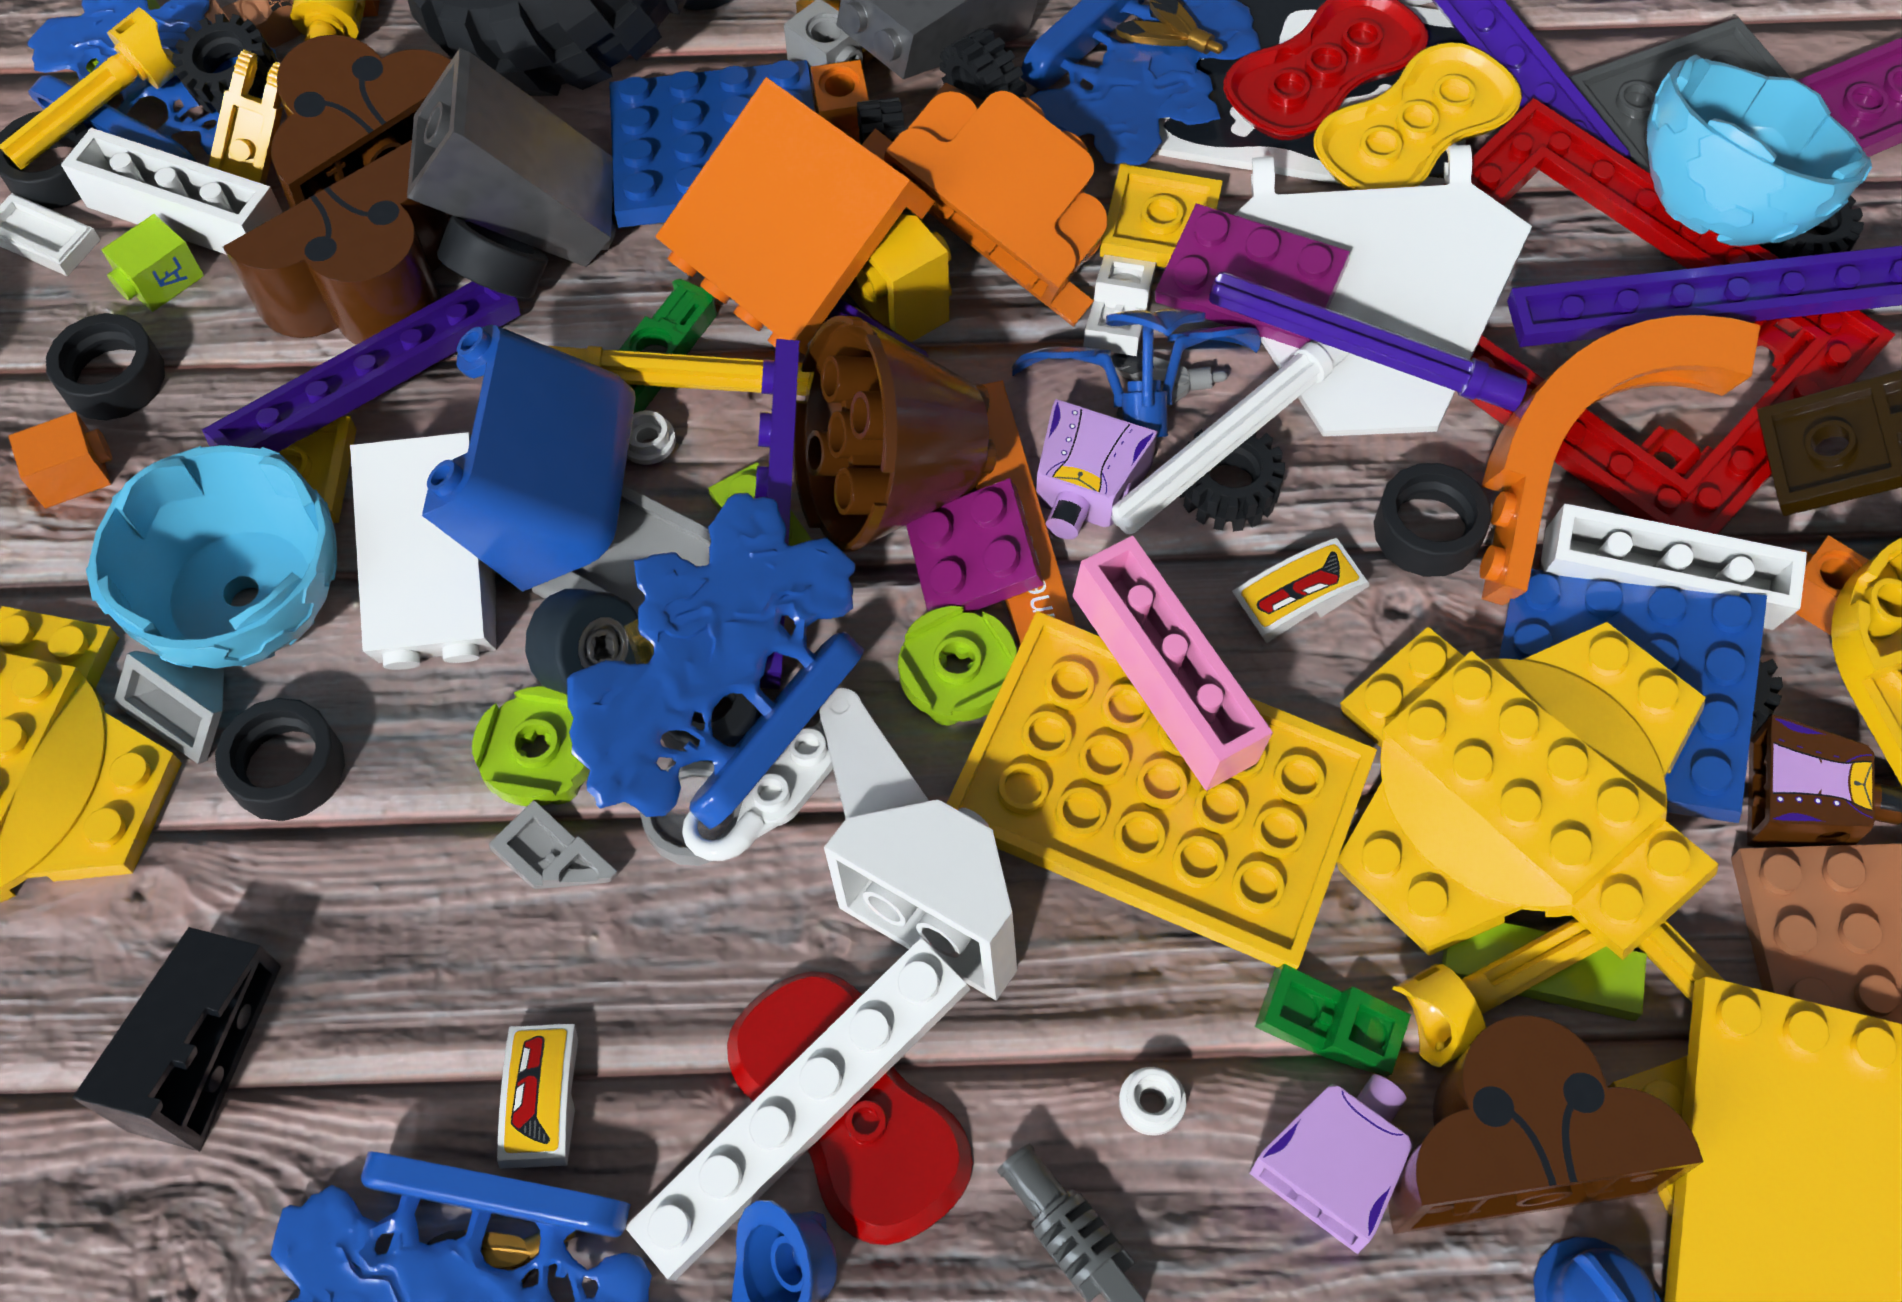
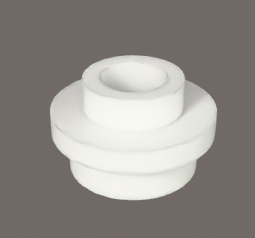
(650, 426)
(1152, 1081)

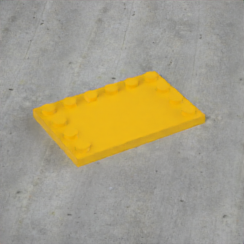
(1098, 793)
(1796, 1153)

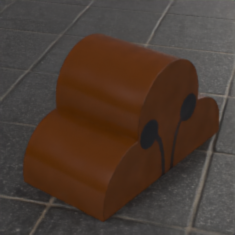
(345, 109)
(345, 256)
(1533, 1131)

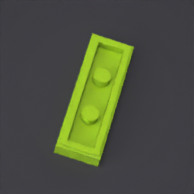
(1594, 984)

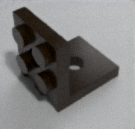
(1861, 412)

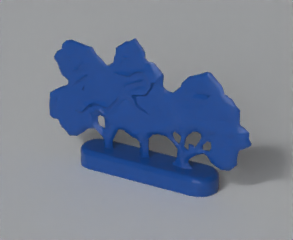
(77, 39)
(1135, 79)
(714, 640)
(333, 1255)

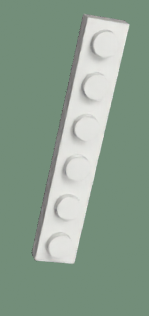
(796, 1110)

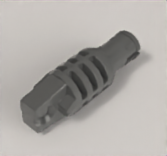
(1071, 1230)

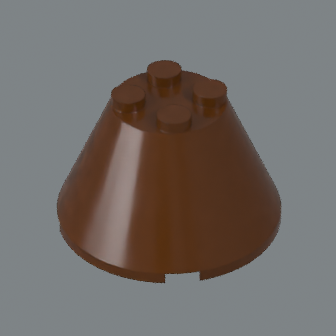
(883, 434)

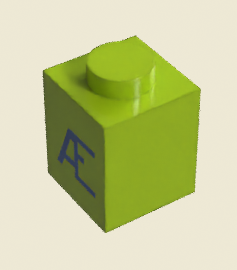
(151, 263)

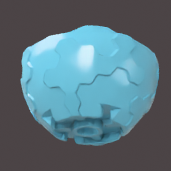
(1748, 153)
(197, 535)

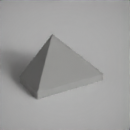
(173, 701)

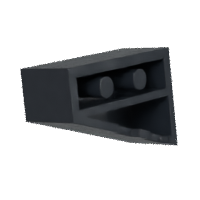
(182, 1040)

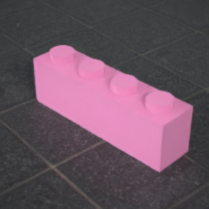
(1170, 663)

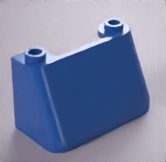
(540, 461)

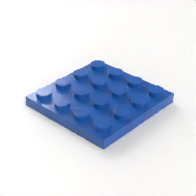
(674, 124)
(1697, 635)

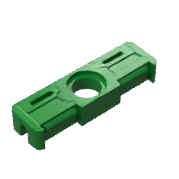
(675, 326)

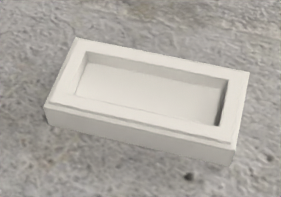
(44, 235)

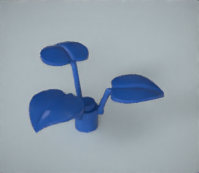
(1144, 400)

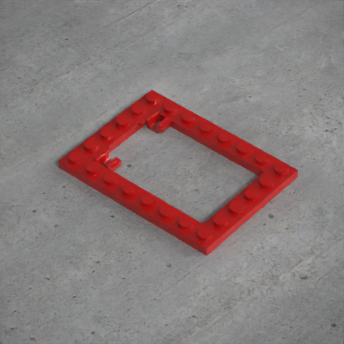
(1808, 351)

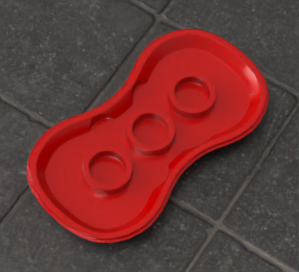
(1305, 79)
(893, 1155)

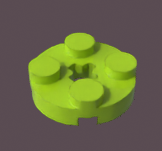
(923, 662)
(508, 769)

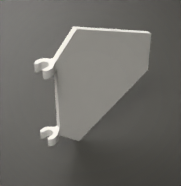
(1417, 266)

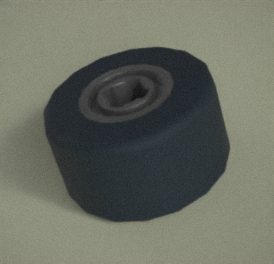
(576, 632)

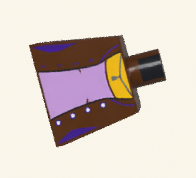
(1813, 788)

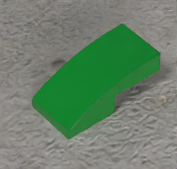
(1332, 1022)

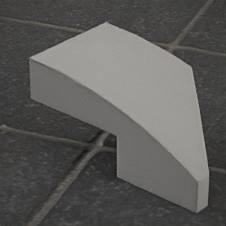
(547, 853)

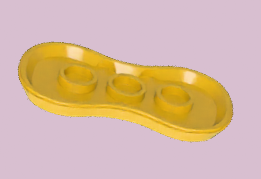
(1398, 136)

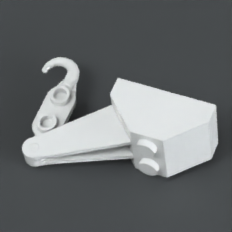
(897, 857)

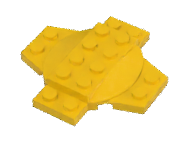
(71, 777)
(1524, 790)

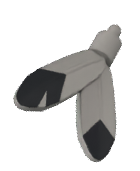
(1191, 379)

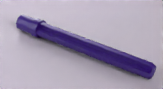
(1468, 377)

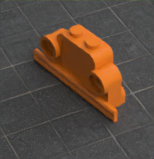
(1006, 189)

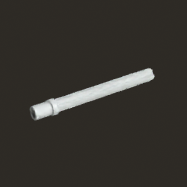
(1309, 366)

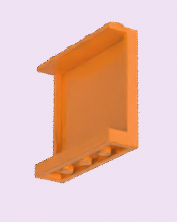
(786, 215)

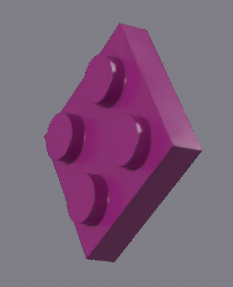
(975, 550)

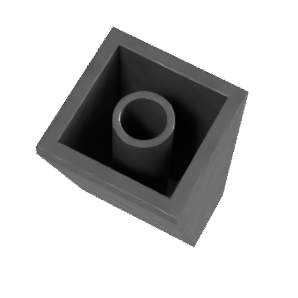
(915, 32)
(510, 164)

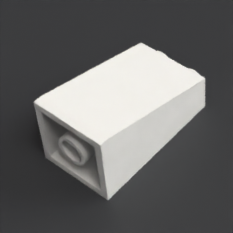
(415, 582)

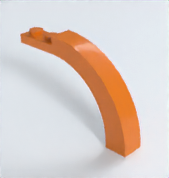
(1667, 351)

